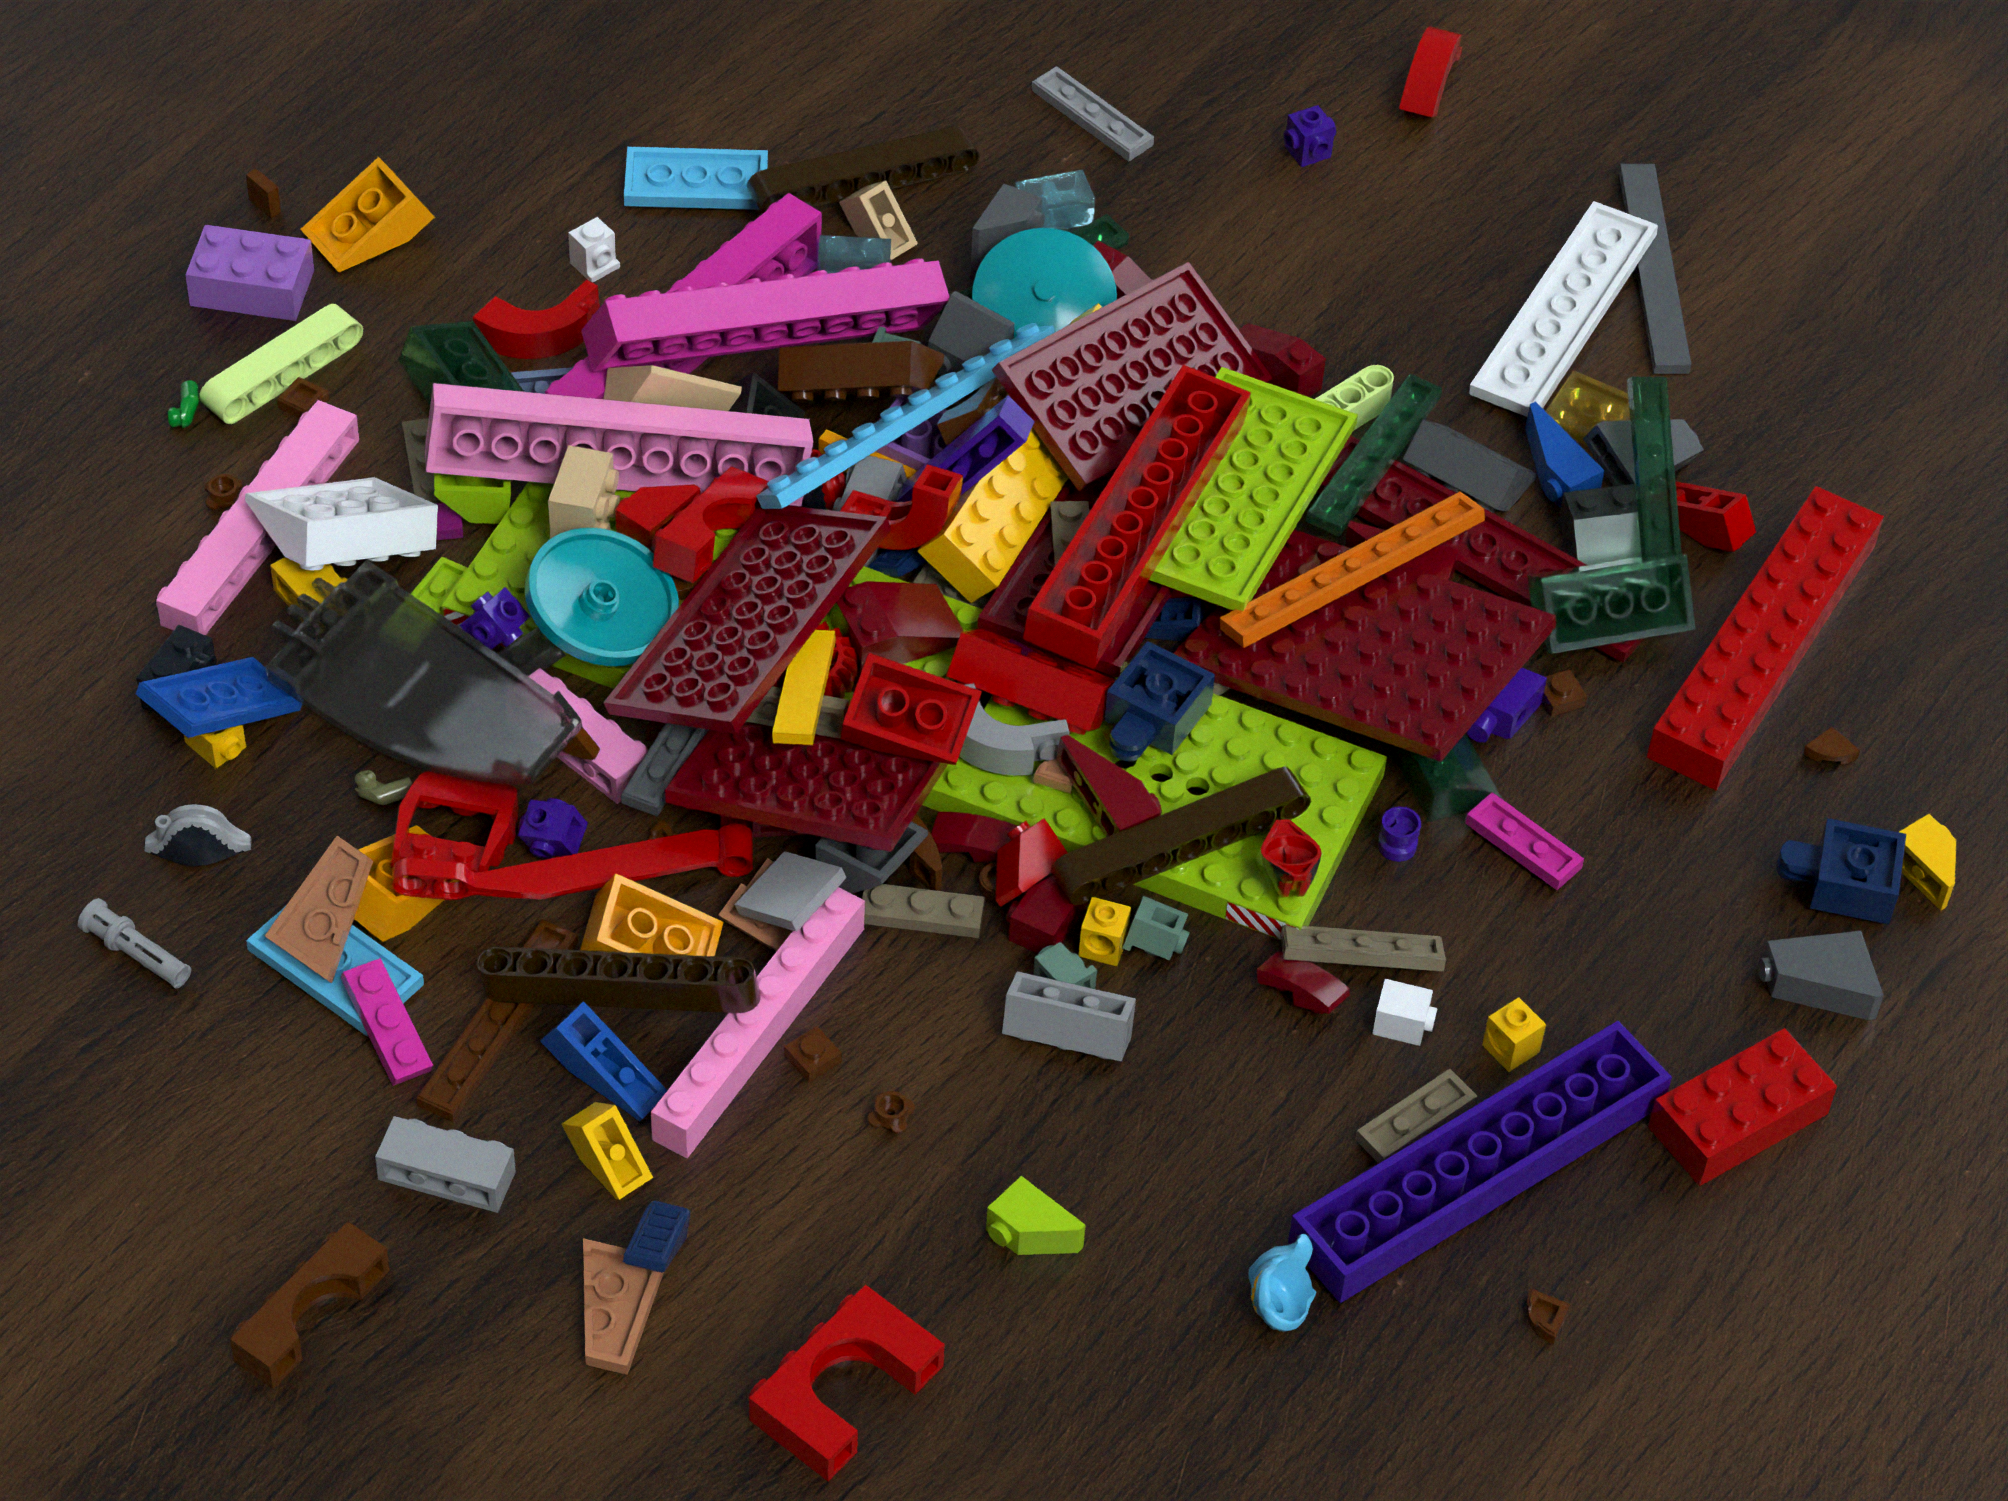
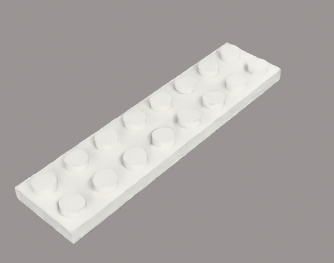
(1563, 309)

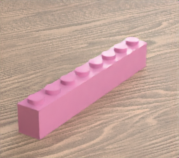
(239, 541)
(746, 1038)

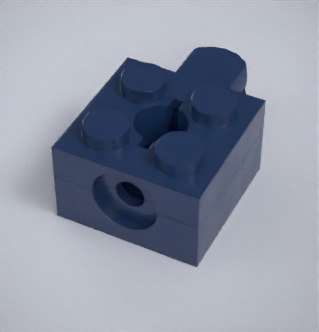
(1156, 702)
(1846, 852)

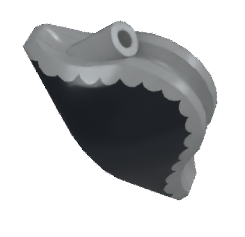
(196, 836)

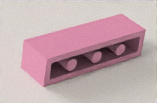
(618, 753)

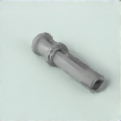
(122, 936)

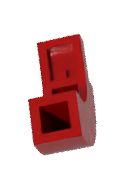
(1430, 70)
(540, 332)
(917, 520)

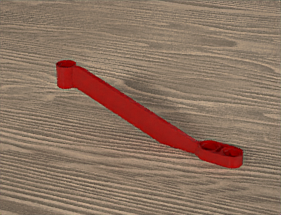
(726, 848)

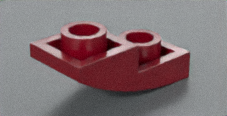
(971, 834)
(1311, 985)

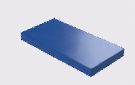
(217, 697)

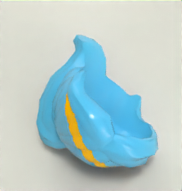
(1282, 1285)

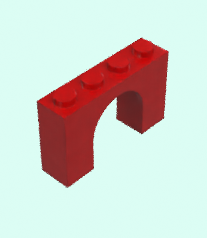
(861, 1330)

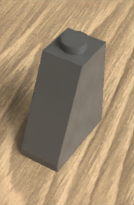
(1613, 448)
(1823, 973)

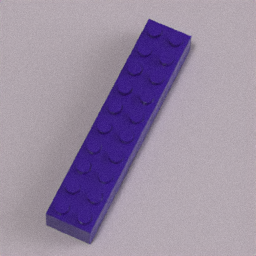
(1479, 1160)

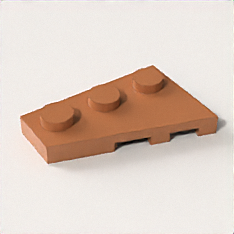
(323, 909)
(615, 1305)

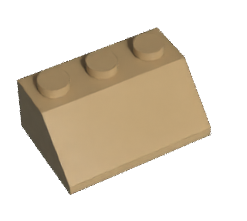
(668, 388)

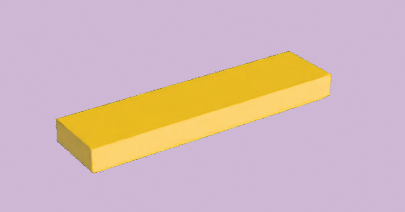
(804, 690)

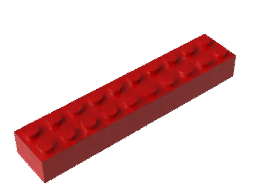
(1136, 517)
(1764, 638)

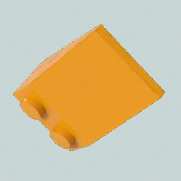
(367, 218)
(380, 907)
(644, 921)

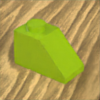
(1033, 1222)

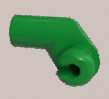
(188, 404)

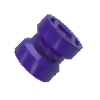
(1399, 834)

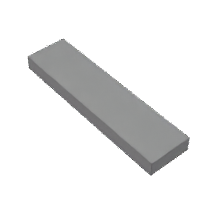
(1092, 113)

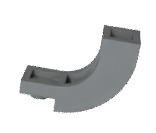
(1007, 747)

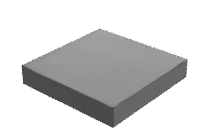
(790, 891)

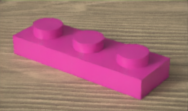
(1524, 841)
(386, 1021)

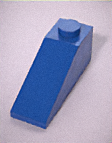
(1558, 458)
(603, 1061)

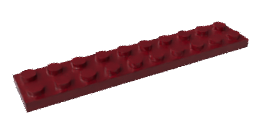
(1489, 552)

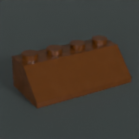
(856, 370)

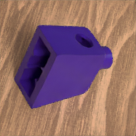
(1511, 707)

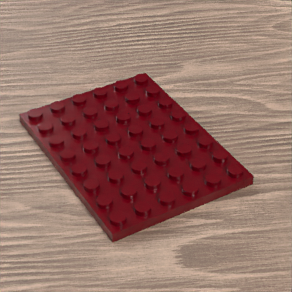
(1389, 660)

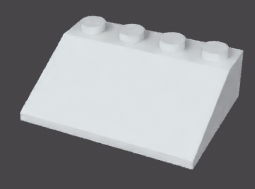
(345, 522)

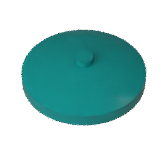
(1043, 278)
(599, 595)

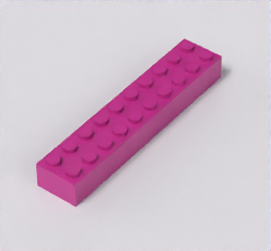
(771, 246)
(764, 314)

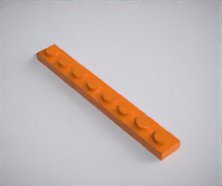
(1352, 569)

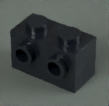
(180, 653)

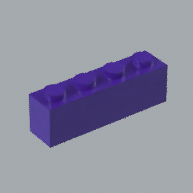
(980, 446)

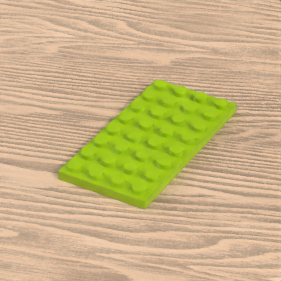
(1255, 494)

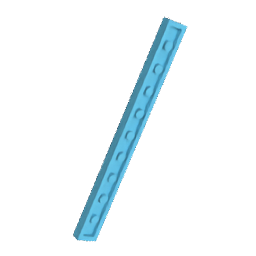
(896, 421)

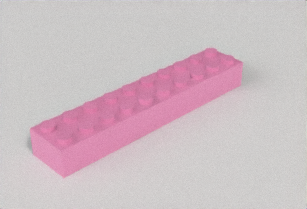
(651, 444)

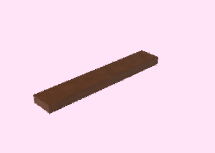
(484, 1039)

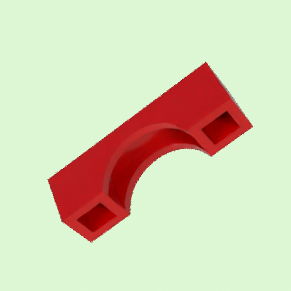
(688, 540)

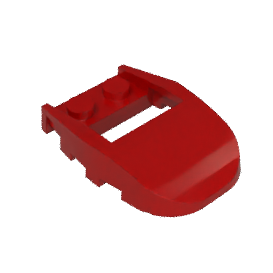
(466, 799)

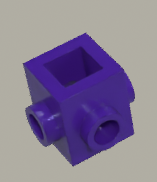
(1309, 135)
(496, 619)
(552, 828)

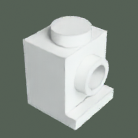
(593, 250)

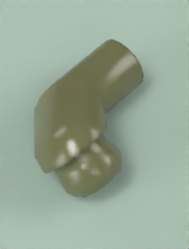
(378, 792)

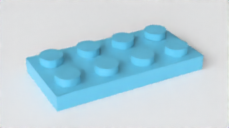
(691, 177)
(356, 952)

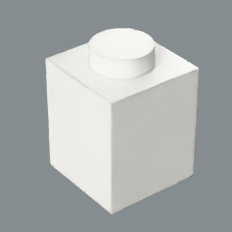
(1404, 1012)

